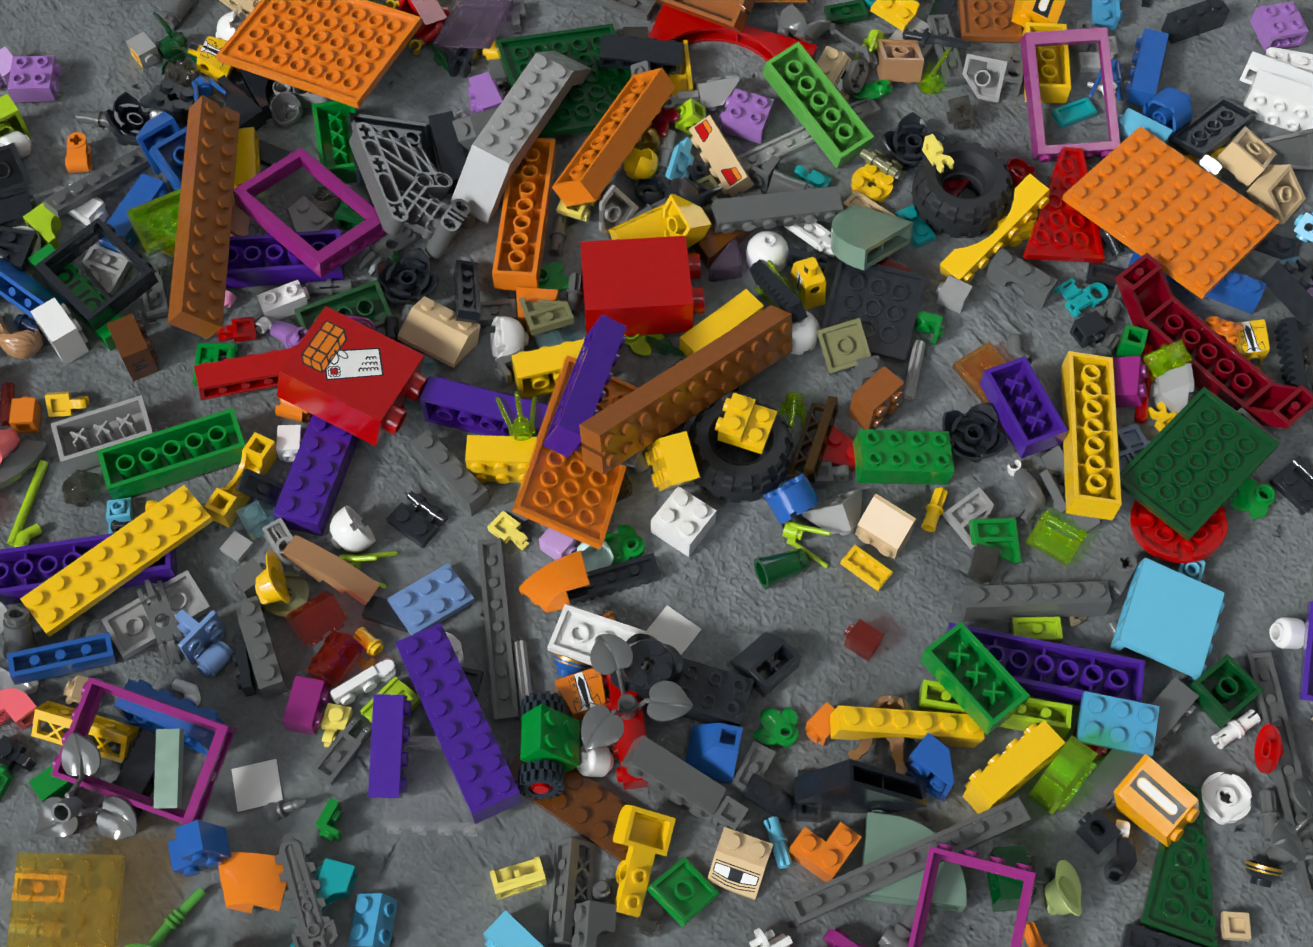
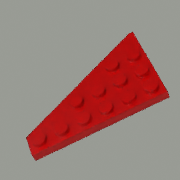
(1059, 229)

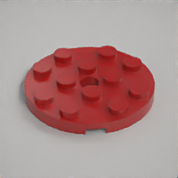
(1169, 545)

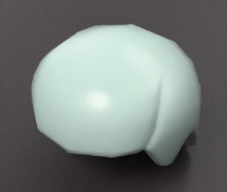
(594, 557)

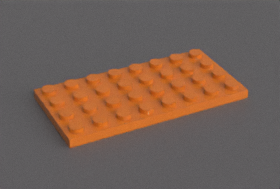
(561, 488)

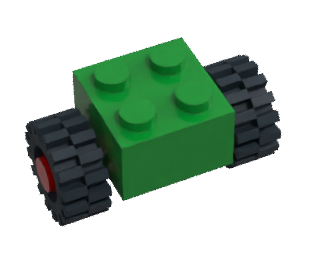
(547, 745)

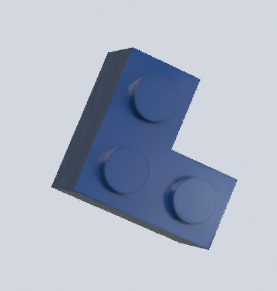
(198, 847)

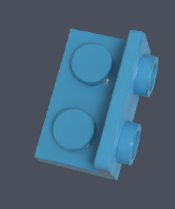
(1106, 13)

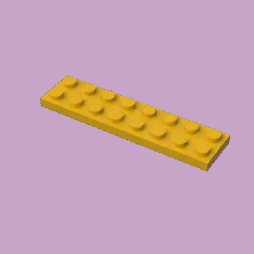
(116, 560)

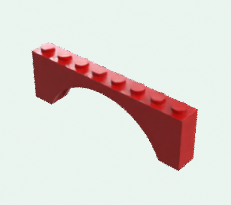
(680, 26)

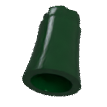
(780, 567)

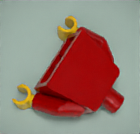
(432, 17)

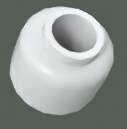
(22, 141)
(1288, 633)
(595, 762)

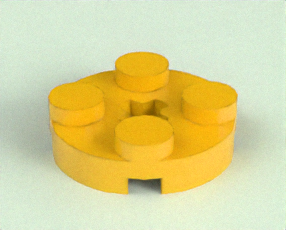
(872, 174)

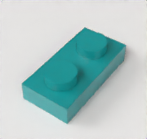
(921, 232)

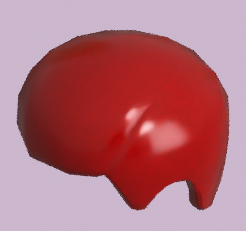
(1019, 170)

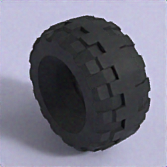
(958, 216)
(736, 480)

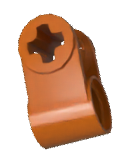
(78, 154)

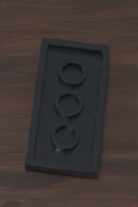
(1212, 127)

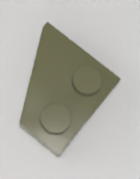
(546, 315)

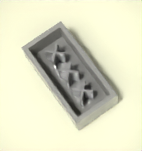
(85, 433)

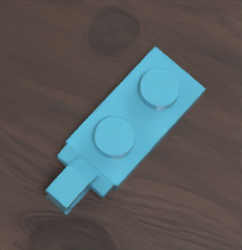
(680, 160)

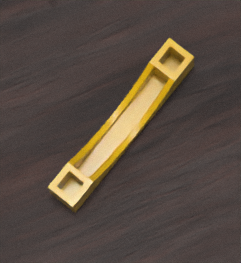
(965, 261)
(867, 723)

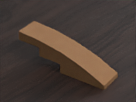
(330, 568)

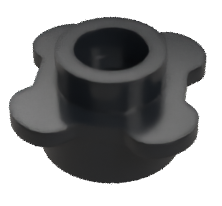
(693, 170)

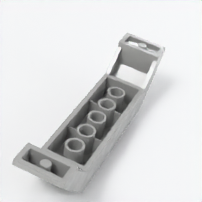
(515, 129)

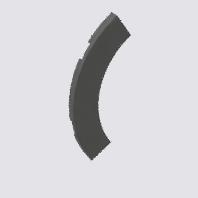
(21, 460)

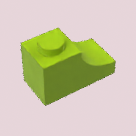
(45, 224)

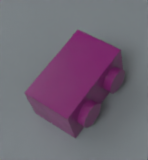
(1129, 381)
(306, 705)

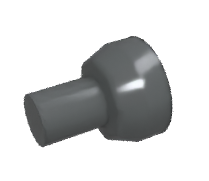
(602, 891)

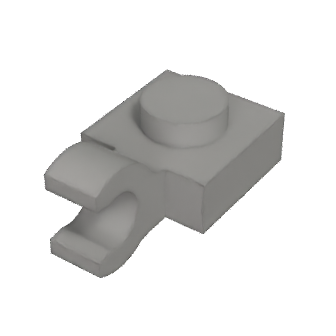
(681, 97)

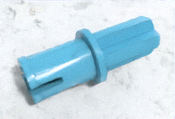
(779, 842)

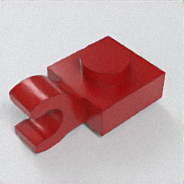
(241, 330)

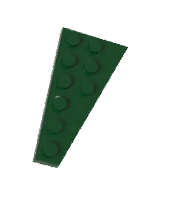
(1181, 886)

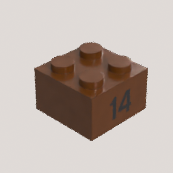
(134, 346)

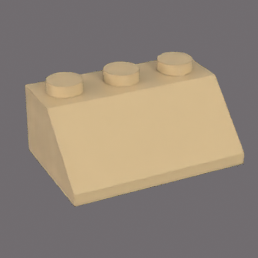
(437, 333)

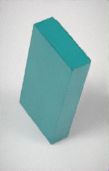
(1073, 112)

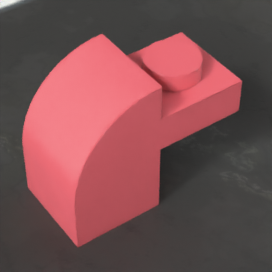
(18, 706)

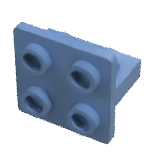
(199, 636)

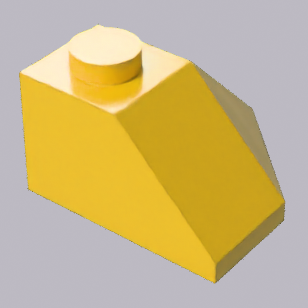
(685, 219)

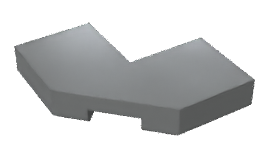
(1091, 61)

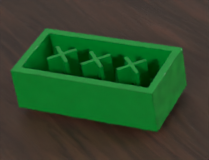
(333, 139)
(903, 457)
(974, 678)

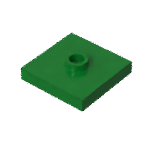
(683, 891)

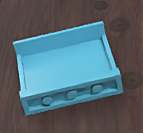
(1169, 618)

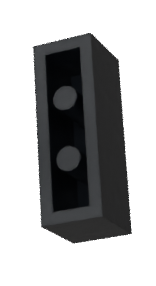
(1195, 20)

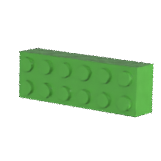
(817, 105)

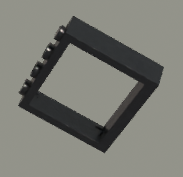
(78, 245)

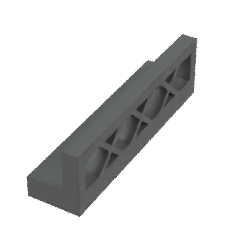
(566, 889)

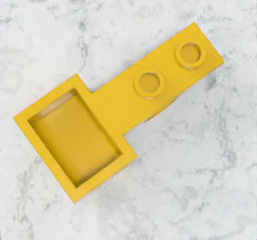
(646, 835)

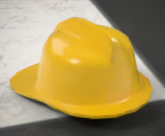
(271, 582)

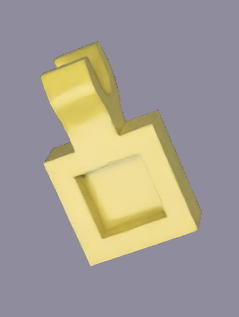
(933, 150)
(508, 528)
(334, 720)

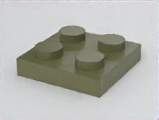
(843, 345)

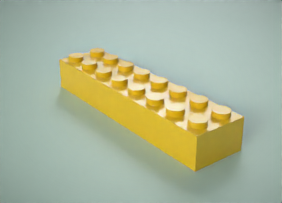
(1091, 438)

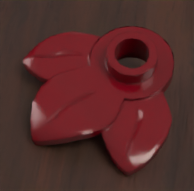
(661, 121)

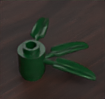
(173, 42)

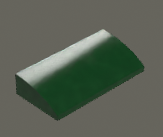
(360, 301)

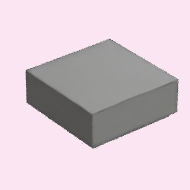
(237, 547)

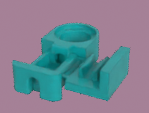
(1080, 300)

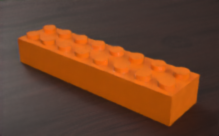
(614, 137)
(525, 219)

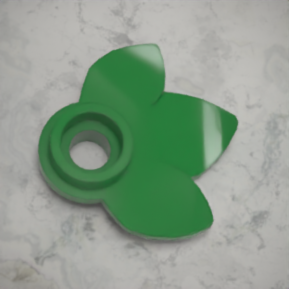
(874, 90)
(553, 277)
(1250, 500)
(621, 543)
(775, 725)

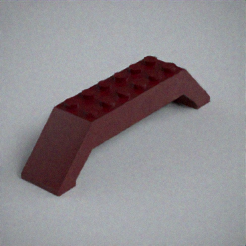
(1214, 360)

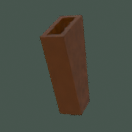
(714, 243)

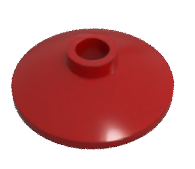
(1268, 748)

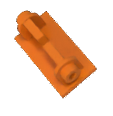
(1226, 329)

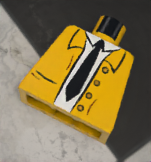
(207, 59)
(808, 276)
(1253, 341)

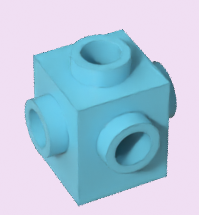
(1302, 227)

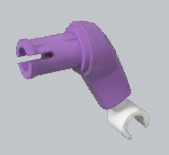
(285, 332)

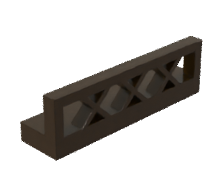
(818, 443)

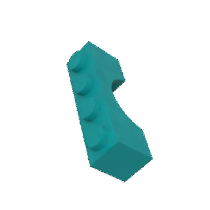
(335, 880)

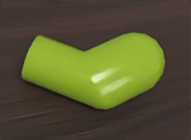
(24, 536)

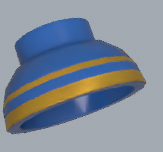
(568, 666)

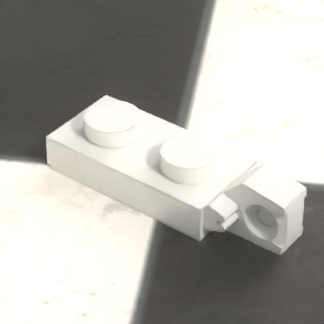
(814, 235)

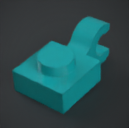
(815, 178)

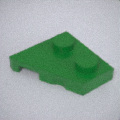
(997, 534)

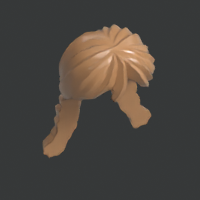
(19, 344)
(896, 743)

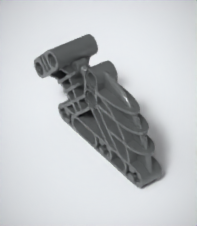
(395, 163)

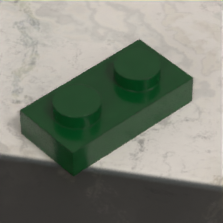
(846, 12)

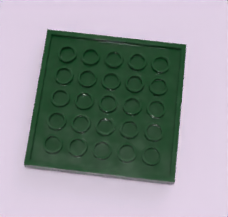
(583, 104)

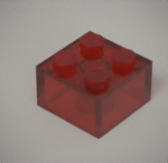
(316, 618)

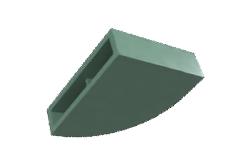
(867, 236)
(890, 833)

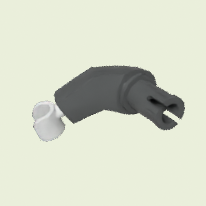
(1032, 491)

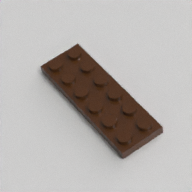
(584, 808)

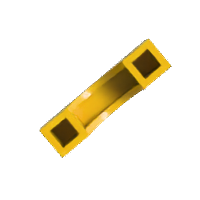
(257, 456)

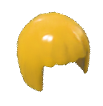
(641, 164)

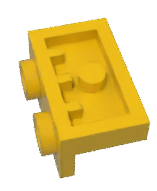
(896, 12)

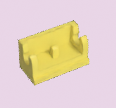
(518, 878)

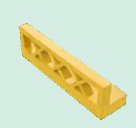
(101, 729)

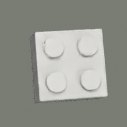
(61, 330)
(683, 521)

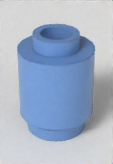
(214, 659)

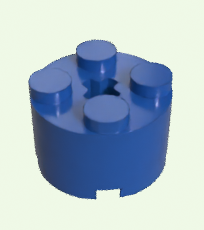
(1169, 108)
(792, 498)

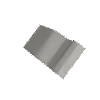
(279, 544)

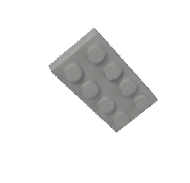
(130, 624)

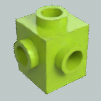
(690, 114)

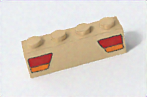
(721, 157)

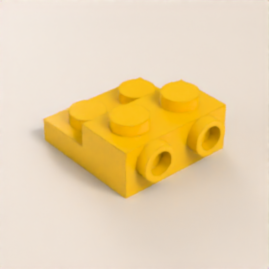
(745, 423)

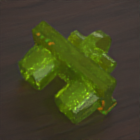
(1167, 358)

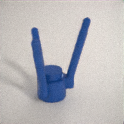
(1116, 71)
(204, 86)

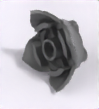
(794, 24)

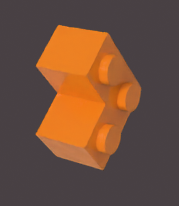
(825, 857)

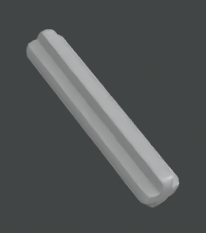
(914, 369)
(522, 669)

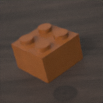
(876, 399)

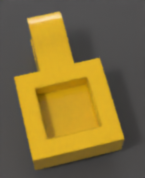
(62, 404)

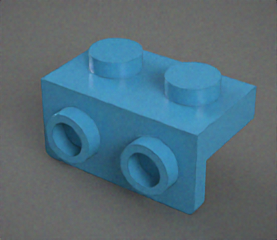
(373, 920)

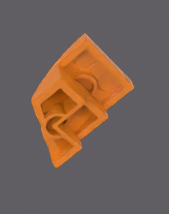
(550, 583)
(251, 882)

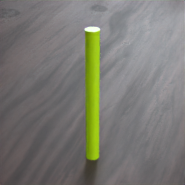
(28, 501)

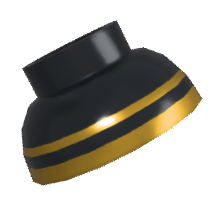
(1262, 873)

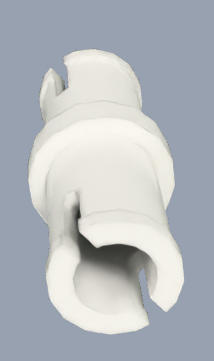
(1236, 728)

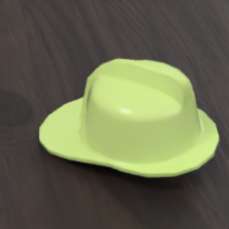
(1064, 891)

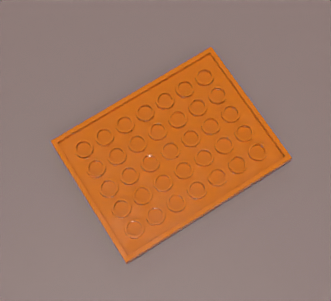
(321, 45)
(1171, 211)

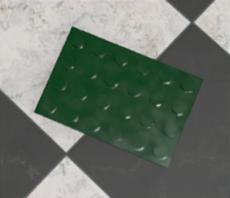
(1196, 463)

